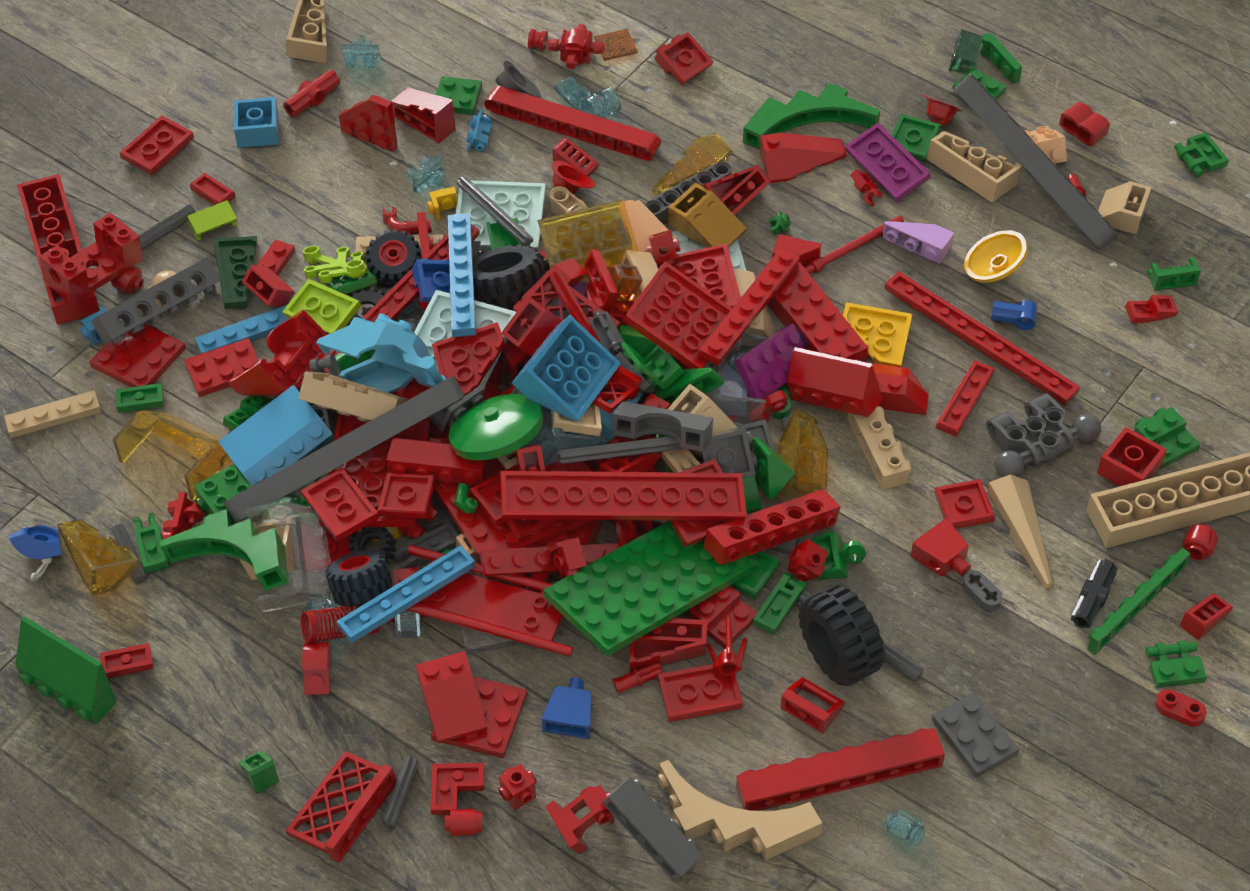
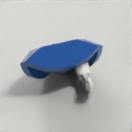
(38, 543)

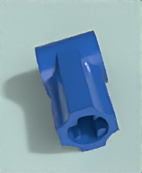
(1021, 314)

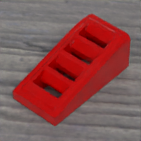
(566, 148)
(1204, 617)

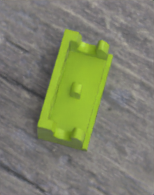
(211, 218)

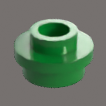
(853, 552)

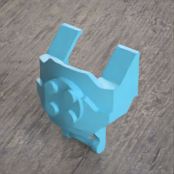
(397, 354)

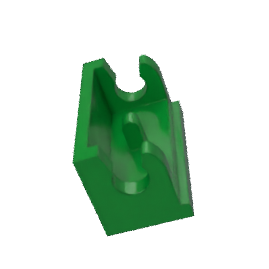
(1174, 276)

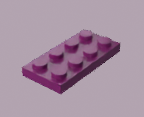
(887, 162)
(768, 363)

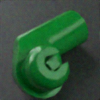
(462, 500)

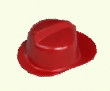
(939, 111)
(570, 177)

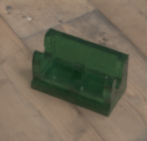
(965, 51)

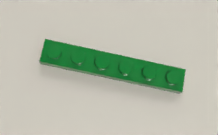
(1142, 596)

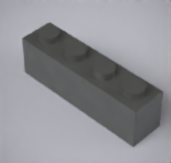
(652, 828)

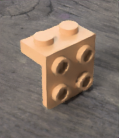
(1050, 142)

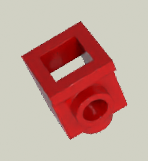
(568, 556)

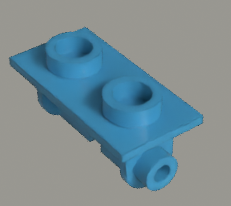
(480, 126)

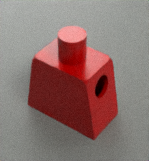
(942, 550)

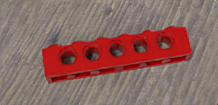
(771, 527)

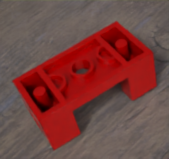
(113, 253)

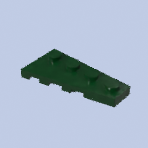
(233, 260)

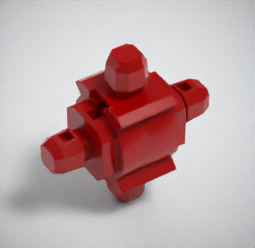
(576, 46)

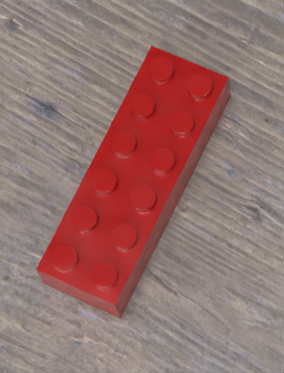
(816, 317)

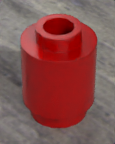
(463, 822)

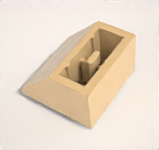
(1125, 206)

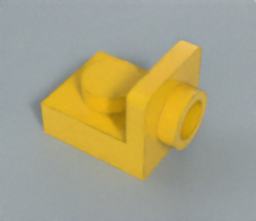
(442, 200)

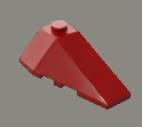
(791, 154)

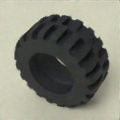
(506, 274)
(841, 635)

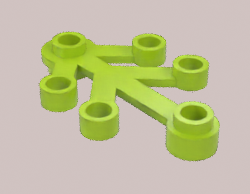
(353, 269)

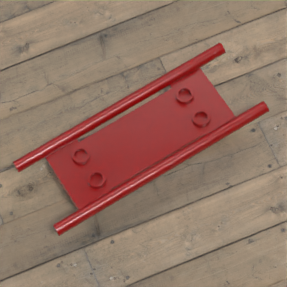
(495, 606)

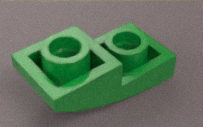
(248, 408)

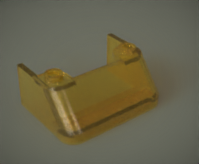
(200, 443)

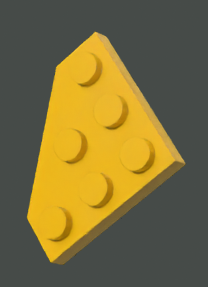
(881, 330)

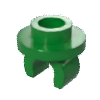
(780, 223)

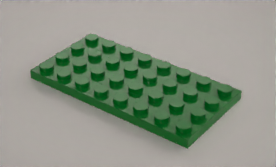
(641, 587)

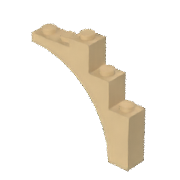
(768, 830)

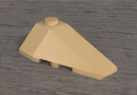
(763, 323)

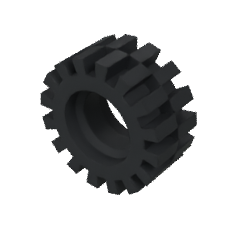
(370, 533)

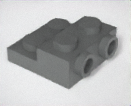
(732, 451)

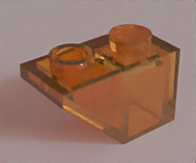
(626, 280)

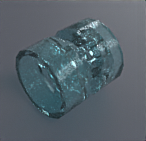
(603, 103)

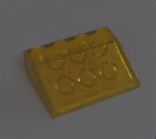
(594, 228)

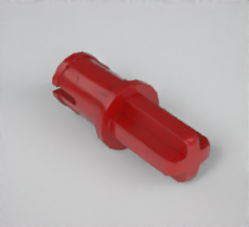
(637, 677)

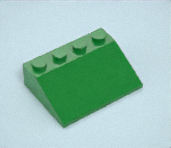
(63, 672)

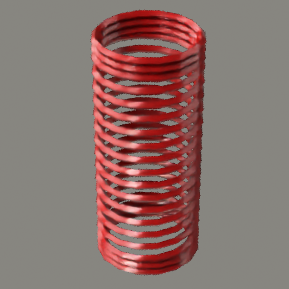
(310, 616)

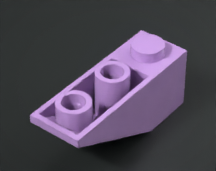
(923, 239)

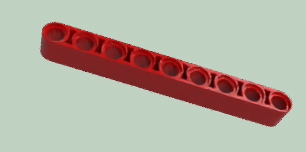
(573, 123)

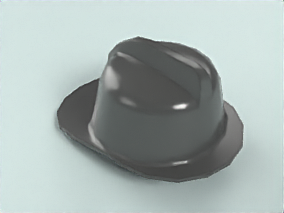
(513, 79)

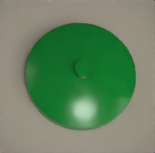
(496, 427)

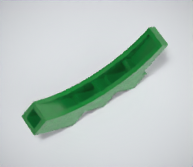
(806, 109)
(240, 540)

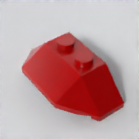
(900, 389)

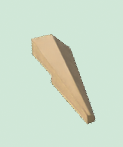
(1015, 504)

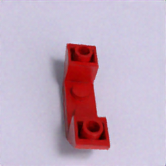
(571, 272)

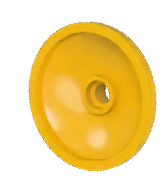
(996, 256)

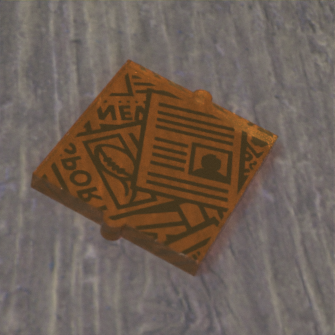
(617, 44)

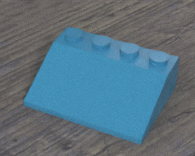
(567, 370)
(276, 437)

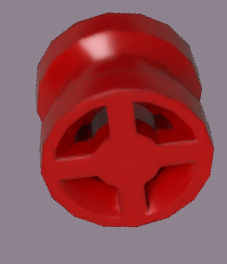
(537, 39)

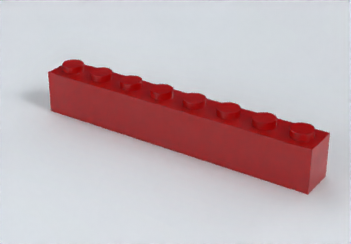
(839, 770)

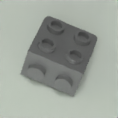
(446, 417)

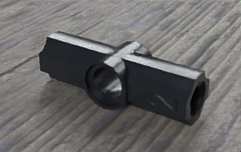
(1094, 593)

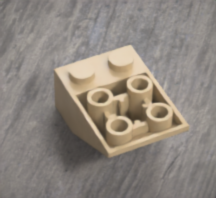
(698, 403)

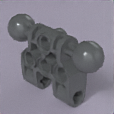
(1039, 436)

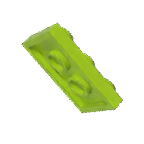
(326, 306)

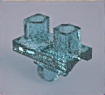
(361, 50)
(428, 175)

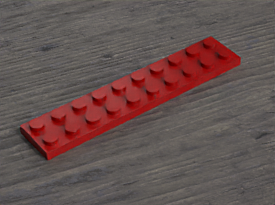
(621, 496)

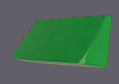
(834, 564)

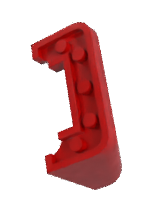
(293, 348)

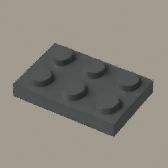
(975, 734)

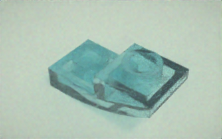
(572, 92)

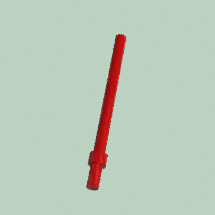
(818, 264)

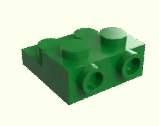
(1168, 431)

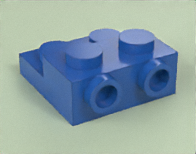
(431, 276)

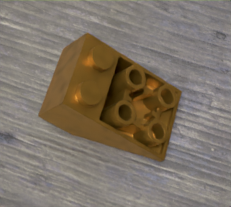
(704, 218)

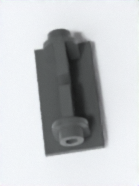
(607, 332)

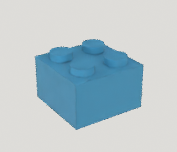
(256, 122)

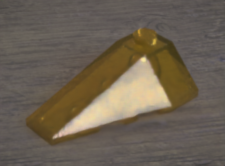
(698, 156)
(97, 558)

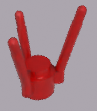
(728, 662)

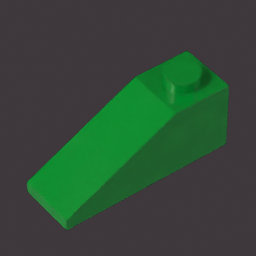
(701, 378)

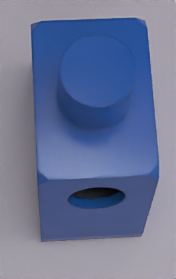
(569, 711)

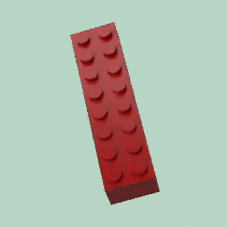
(50, 226)

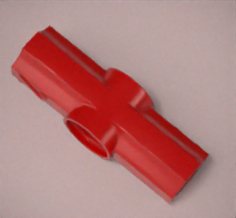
(311, 93)

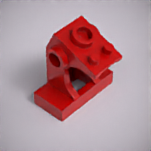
(568, 823)

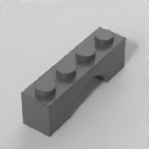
(637, 420)

